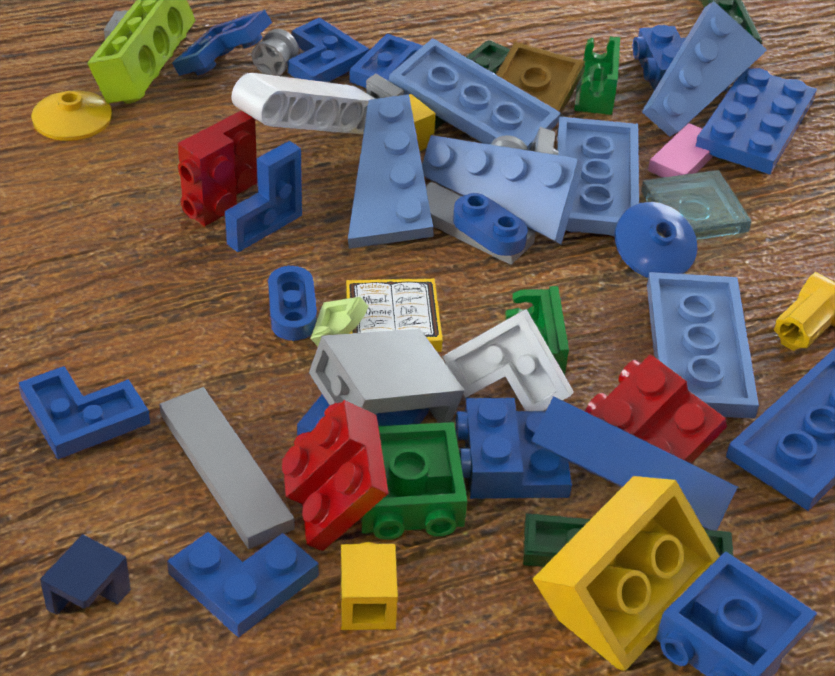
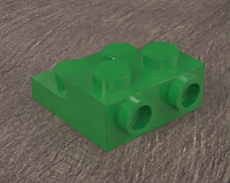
(422, 482)

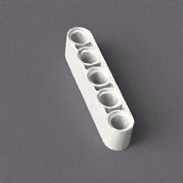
(301, 103)

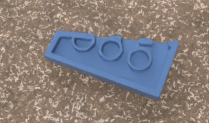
(703, 67)
(390, 181)
(524, 182)

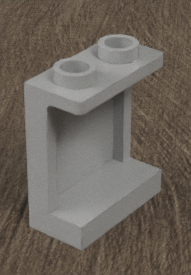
(386, 373)

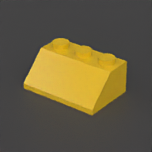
(627, 568)

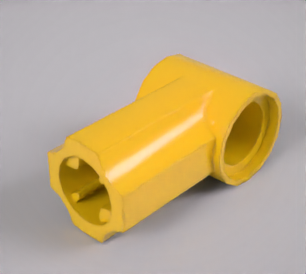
(808, 314)

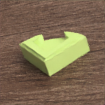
(339, 317)

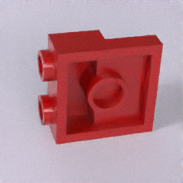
(217, 167)
(659, 409)
(336, 472)

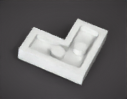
(511, 351)

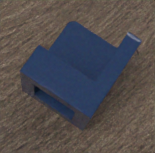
(85, 573)

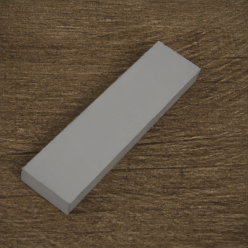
(227, 468)

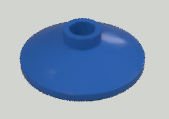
(648, 251)

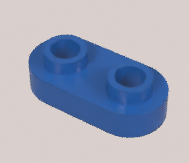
(490, 224)
(292, 303)

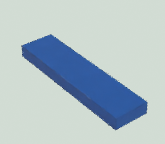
(620, 456)

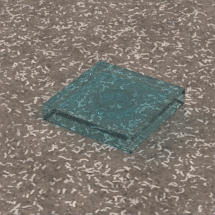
(702, 200)

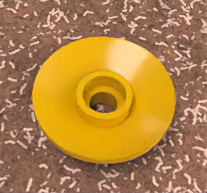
(71, 115)

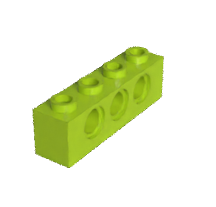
(139, 48)

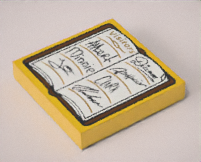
(399, 306)

